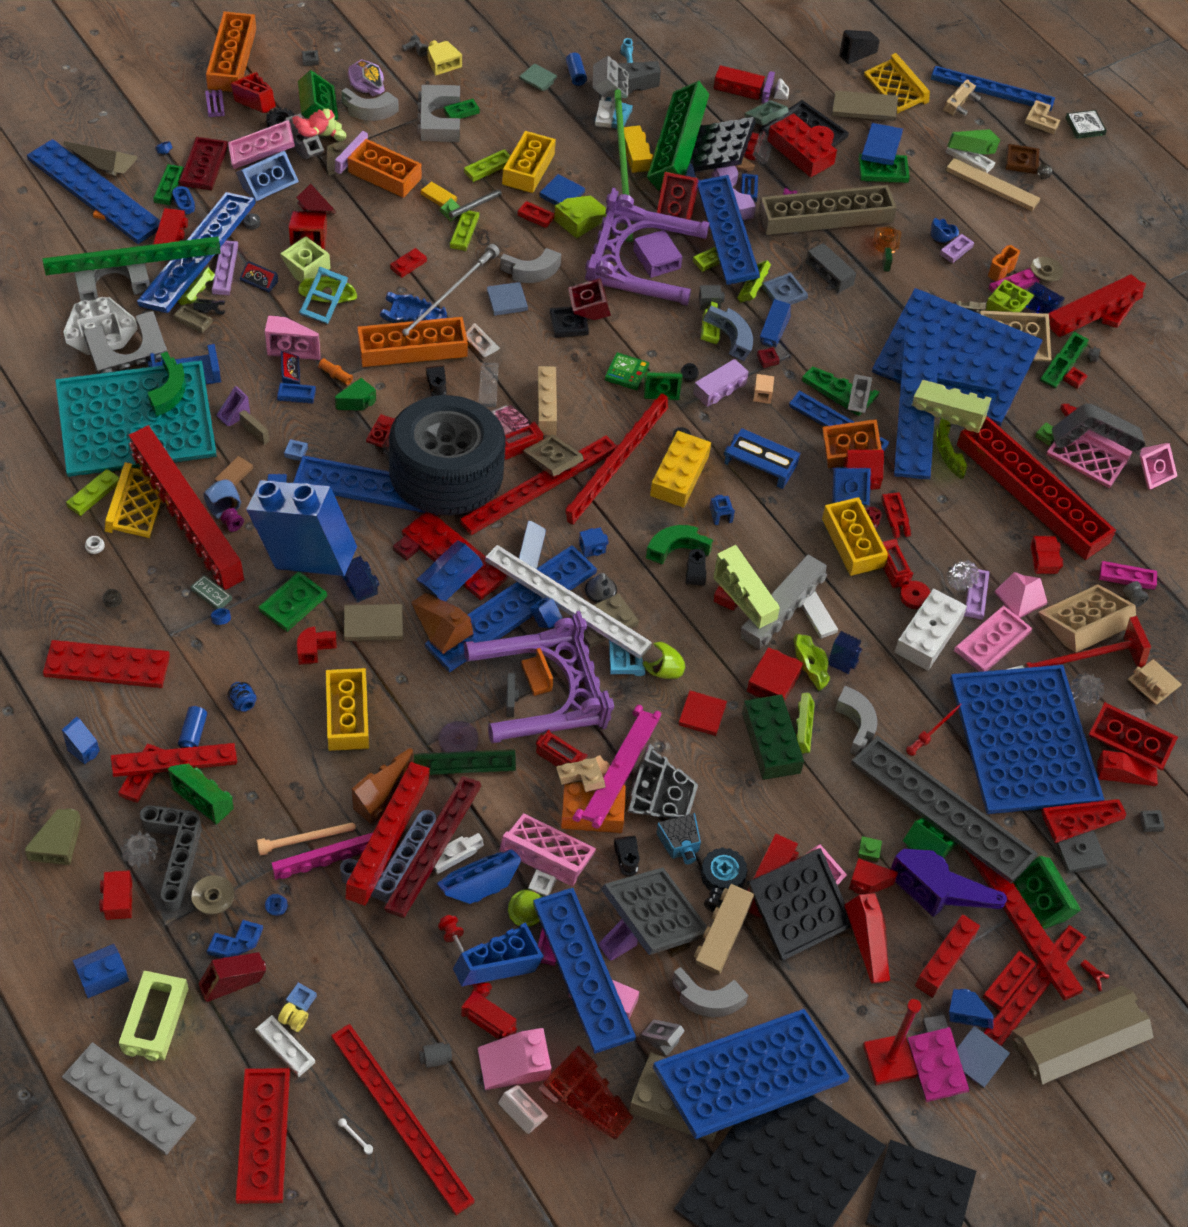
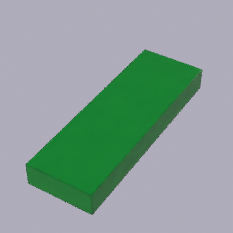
(168, 183)

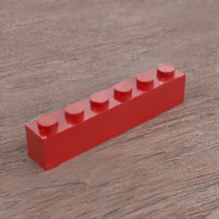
(1095, 305)

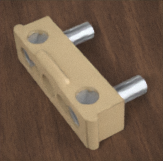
(959, 97)

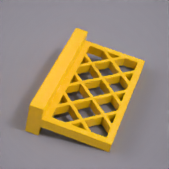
(908, 78)
(119, 501)

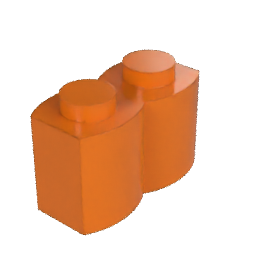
(1004, 263)

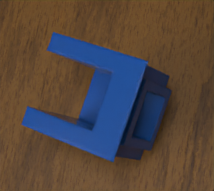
(720, 506)

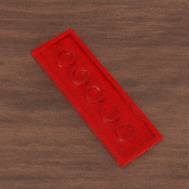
(436, 537)
(106, 664)
(263, 1136)

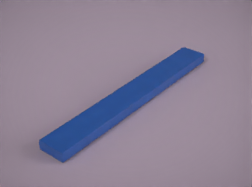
(991, 87)

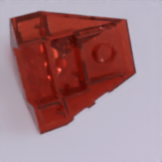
(585, 1096)

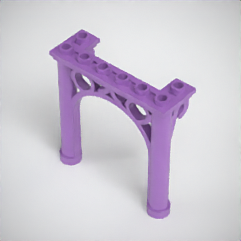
(621, 210)
(565, 636)

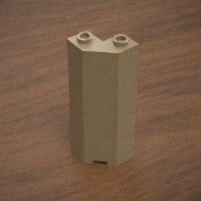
(1082, 1034)

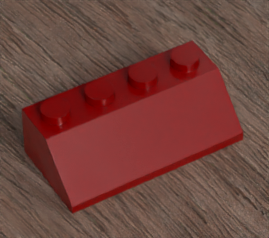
(1133, 736)

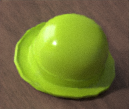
(522, 909)

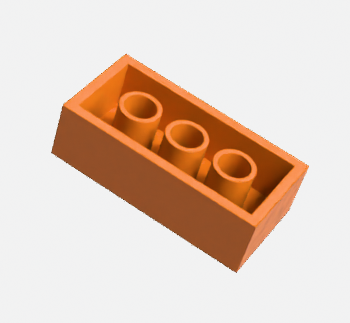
(384, 168)

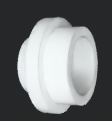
(91, 542)

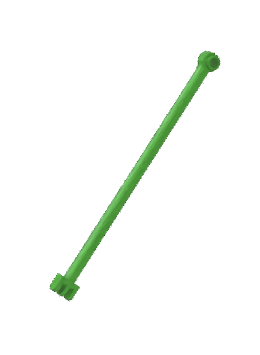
(622, 151)

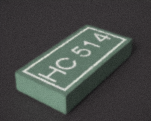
(211, 592)

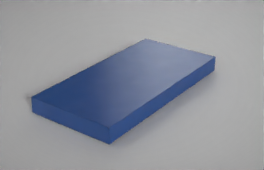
(882, 144)

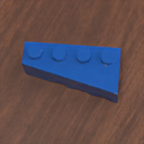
(500, 958)

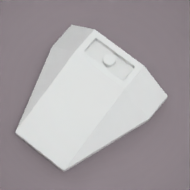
(104, 312)

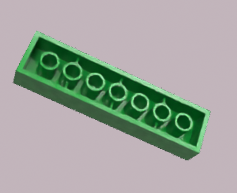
(678, 133)

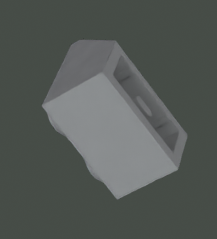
(609, 77)

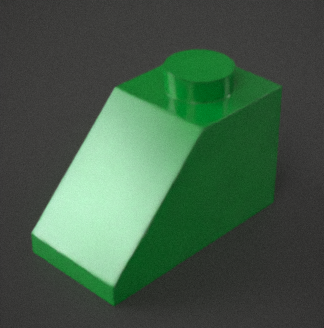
(356, 396)

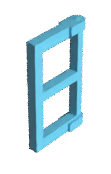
(322, 271)

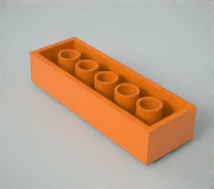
(231, 50)
(425, 342)

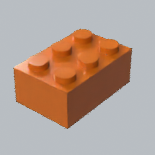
(849, 436)
(576, 798)

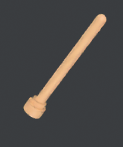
(265, 846)

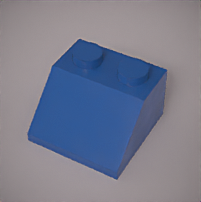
(101, 970)

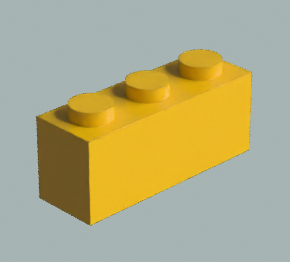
(637, 149)

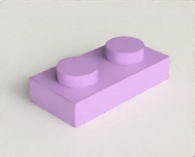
(956, 248)

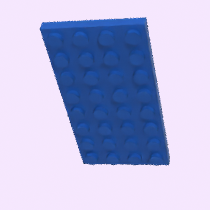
(750, 1073)

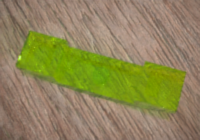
(954, 461)

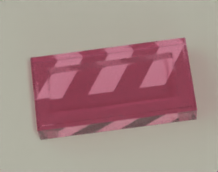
(512, 418)

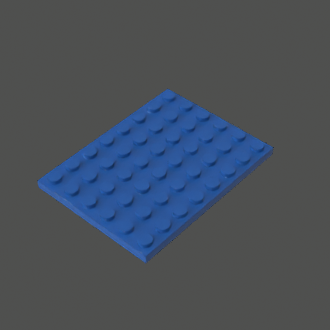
(966, 333)
(1025, 739)

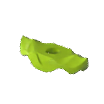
(347, 295)
(806, 649)

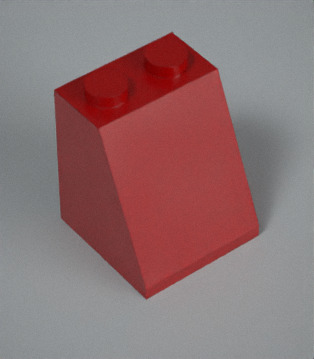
(308, 225)

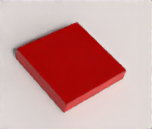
(702, 713)

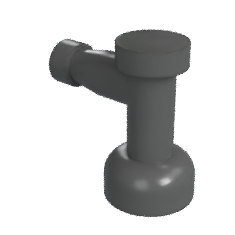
(415, 41)

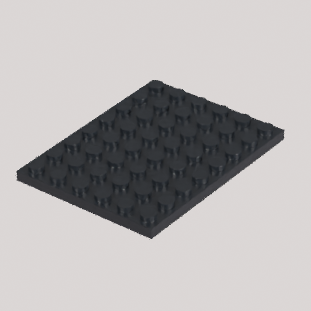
(782, 1170)

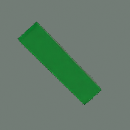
(1065, 360)

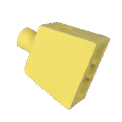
(443, 57)

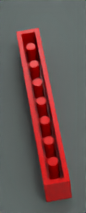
(387, 834)

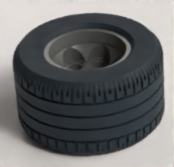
(446, 455)

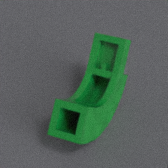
(172, 391)
(675, 538)

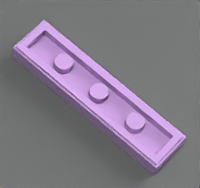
(225, 268)

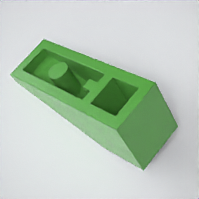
(974, 141)

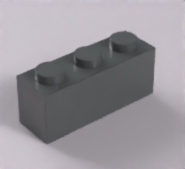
(831, 267)

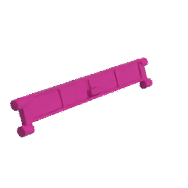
(620, 767)

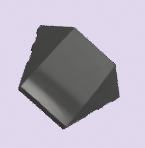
(660, 788)

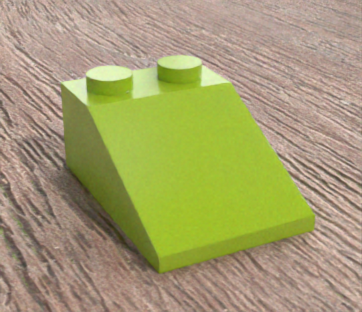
(579, 214)

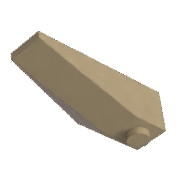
(105, 159)

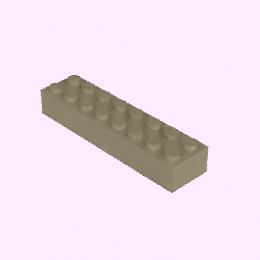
(827, 209)

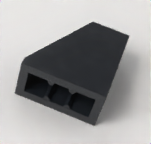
(858, 45)

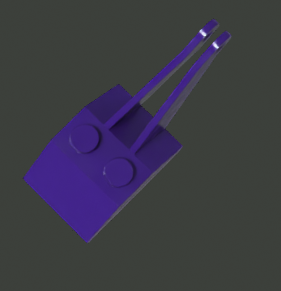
(932, 885)

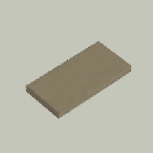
(865, 105)

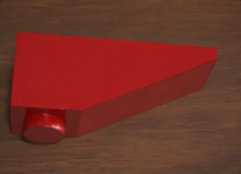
(1125, 768)

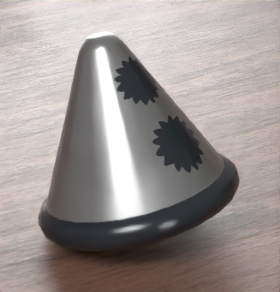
(600, 588)

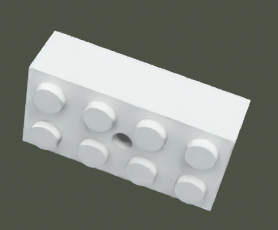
(930, 629)

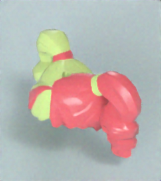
(320, 123)

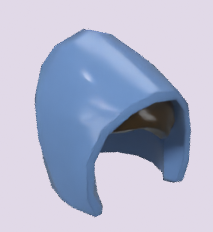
(221, 497)

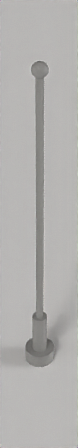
(491, 252)

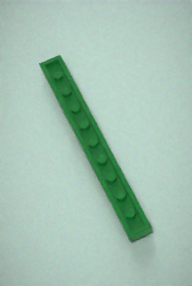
(131, 255)

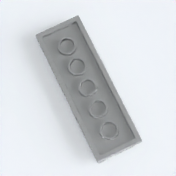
(129, 1098)

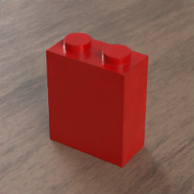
(774, 675)

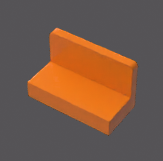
(538, 673)

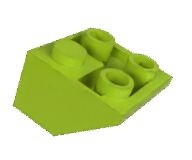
(1008, 298)

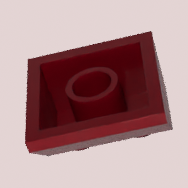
(313, 201)
(589, 300)

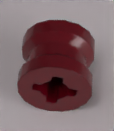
(874, 515)

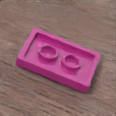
(938, 1064)

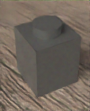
(710, 293)

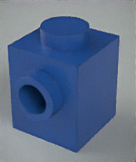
(593, 542)

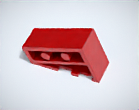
(253, 93)

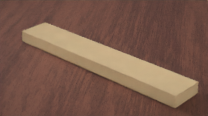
(993, 184)

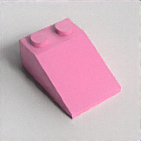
(291, 337)
(515, 1060)

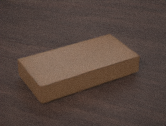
(235, 471)

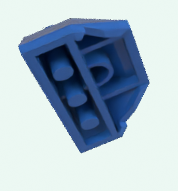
(481, 877)

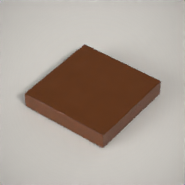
(1022, 158)

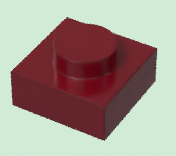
(768, 357)
(406, 547)

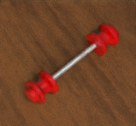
(453, 933)

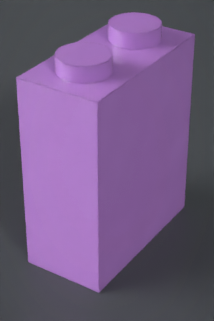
(657, 253)

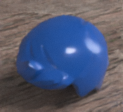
(942, 231)

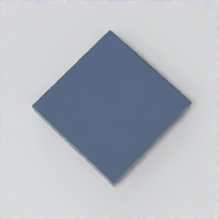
(785, 289)
(507, 298)
(980, 1056)

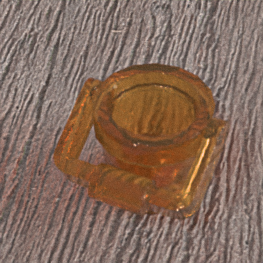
(886, 238)

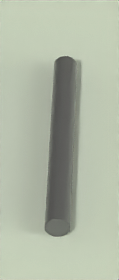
(475, 203)

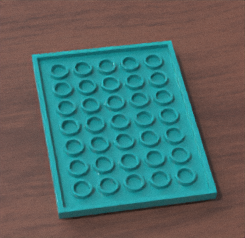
(107, 407)

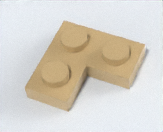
(1038, 118)
(586, 771)

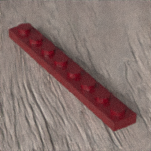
(432, 847)

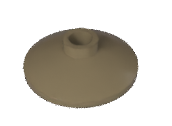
(1047, 269)
(210, 887)

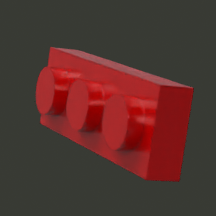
(136, 784)
(1009, 980)

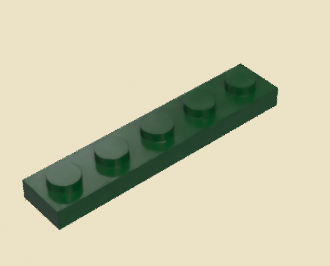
(467, 761)

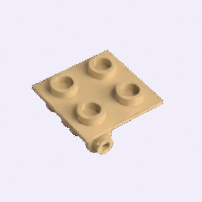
(1154, 681)

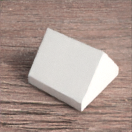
(781, 90)

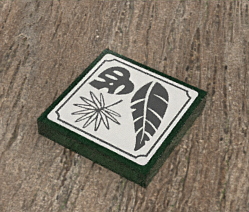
(1085, 124)

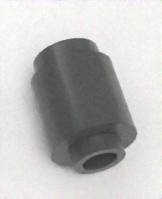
(435, 1054)

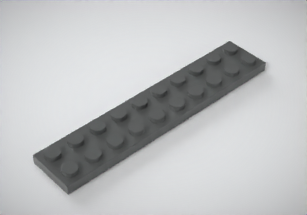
(944, 809)

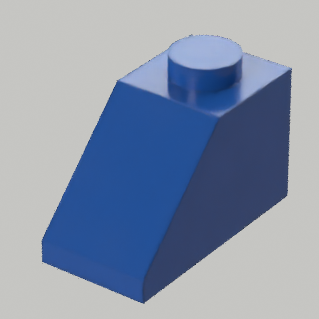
(80, 741)
(969, 1009)

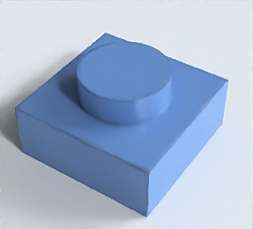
(295, 450)
(301, 997)

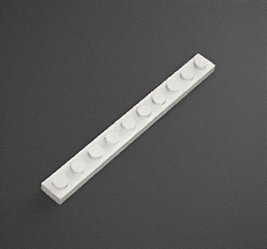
(568, 601)

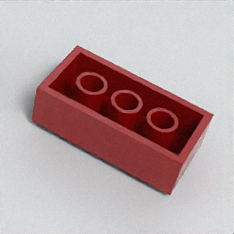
(802, 145)

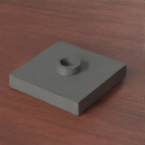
(1081, 852)

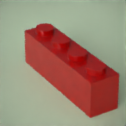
(779, 853)
(947, 956)

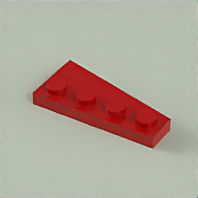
(1077, 819)

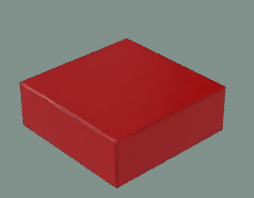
(1075, 377)

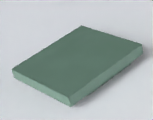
(538, 77)

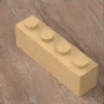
(547, 400)
(725, 928)

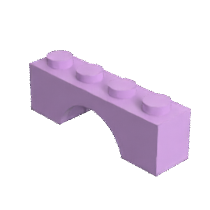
(744, 201)

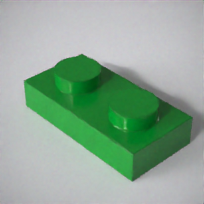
(462, 109)

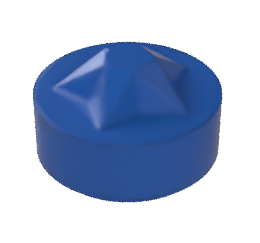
(164, 147)
(220, 616)
(276, 904)

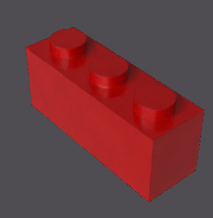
(739, 82)
(171, 226)

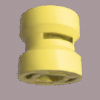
(293, 1017)

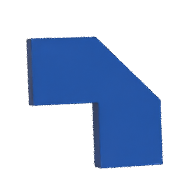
(245, 940)

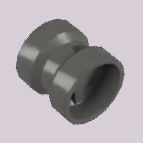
(1136, 594)

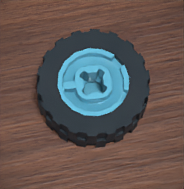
(723, 868)

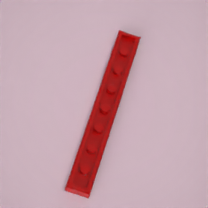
(1031, 989)

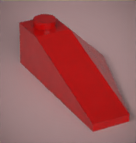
(870, 934)

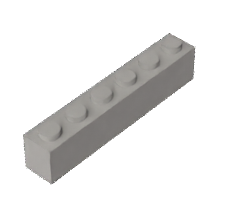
(788, 596)

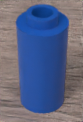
(576, 69)
(192, 727)

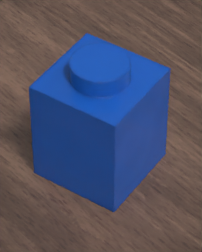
(546, 612)

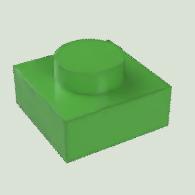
(449, 206)
(1045, 434)
(869, 849)

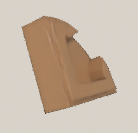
(745, 165)

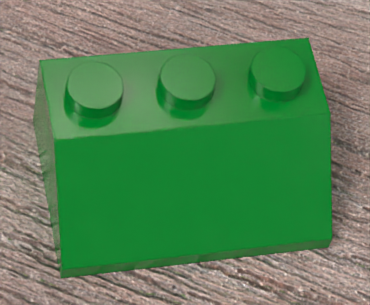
(316, 94)
(200, 792)
(1046, 893)

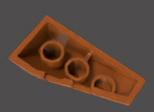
(442, 622)
(375, 791)

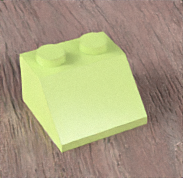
(305, 259)

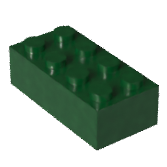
(772, 737)

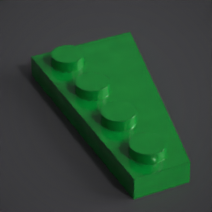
(834, 388)

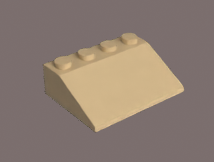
(1031, 323)
(1088, 617)

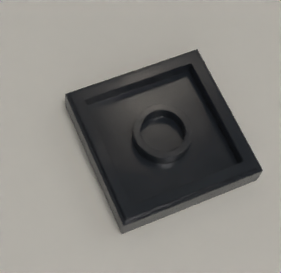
(567, 323)

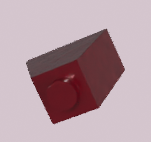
(231, 975)

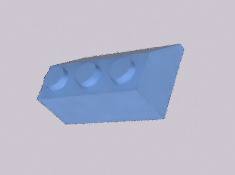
(267, 176)

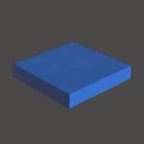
(560, 189)
(850, 484)

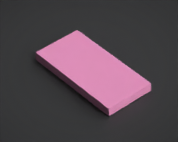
(261, 144)
(993, 639)

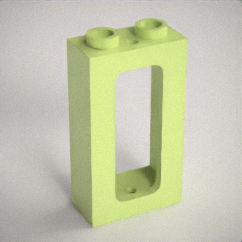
(159, 1046)

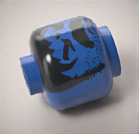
(241, 696)

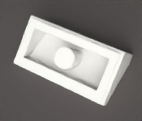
(481, 341)
(522, 1109)

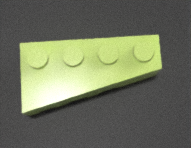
(952, 405)
(745, 587)

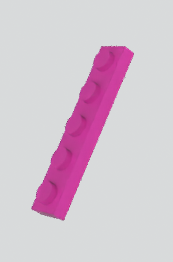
(320, 857)

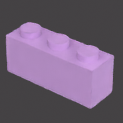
(721, 383)

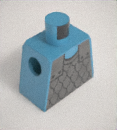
(680, 837)

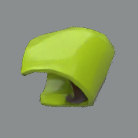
(669, 665)

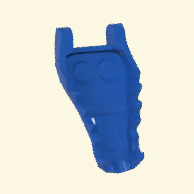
(409, 308)

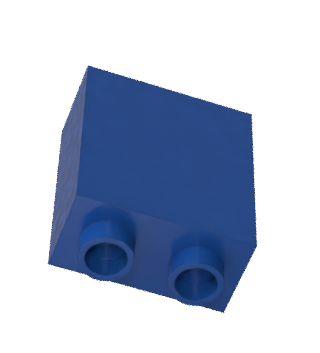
(302, 527)

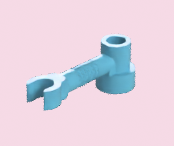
(627, 49)

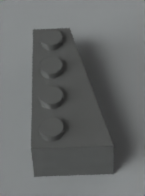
(641, 75)

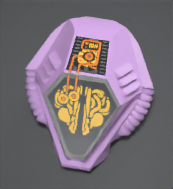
(367, 72)

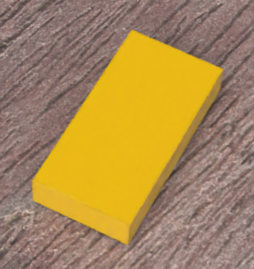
(437, 194)

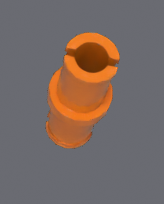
(335, 371)

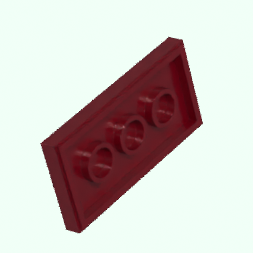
(203, 163)

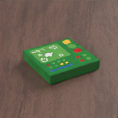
(627, 371)

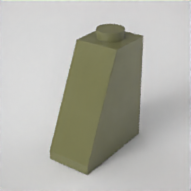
(56, 838)

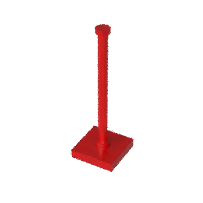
(1134, 639)
(891, 1056)

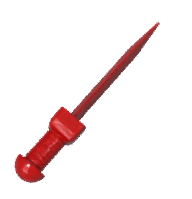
(924, 738)

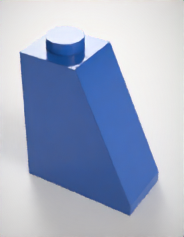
(775, 323)

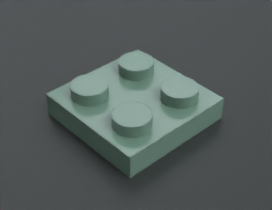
(767, 112)

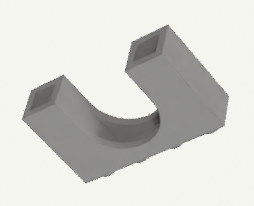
(433, 127)
(87, 280)
(107, 360)

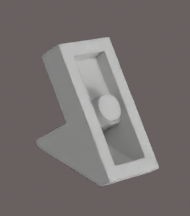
(859, 393)
(663, 1035)

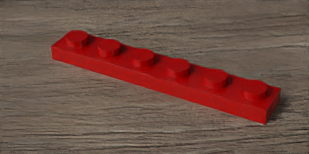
(161, 760)

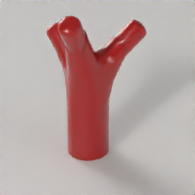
(1095, 973)

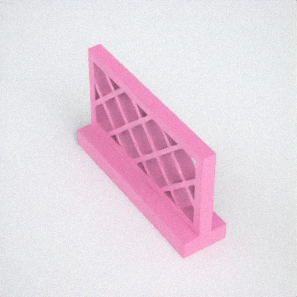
(1095, 443)
(542, 858)

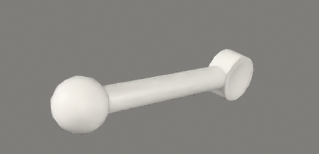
(368, 1149)

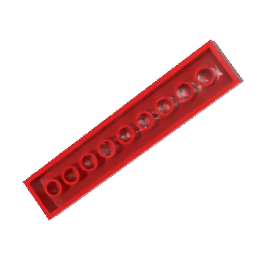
(1037, 488)
(186, 508)

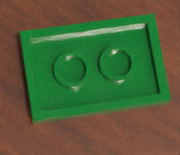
(885, 173)
(292, 601)

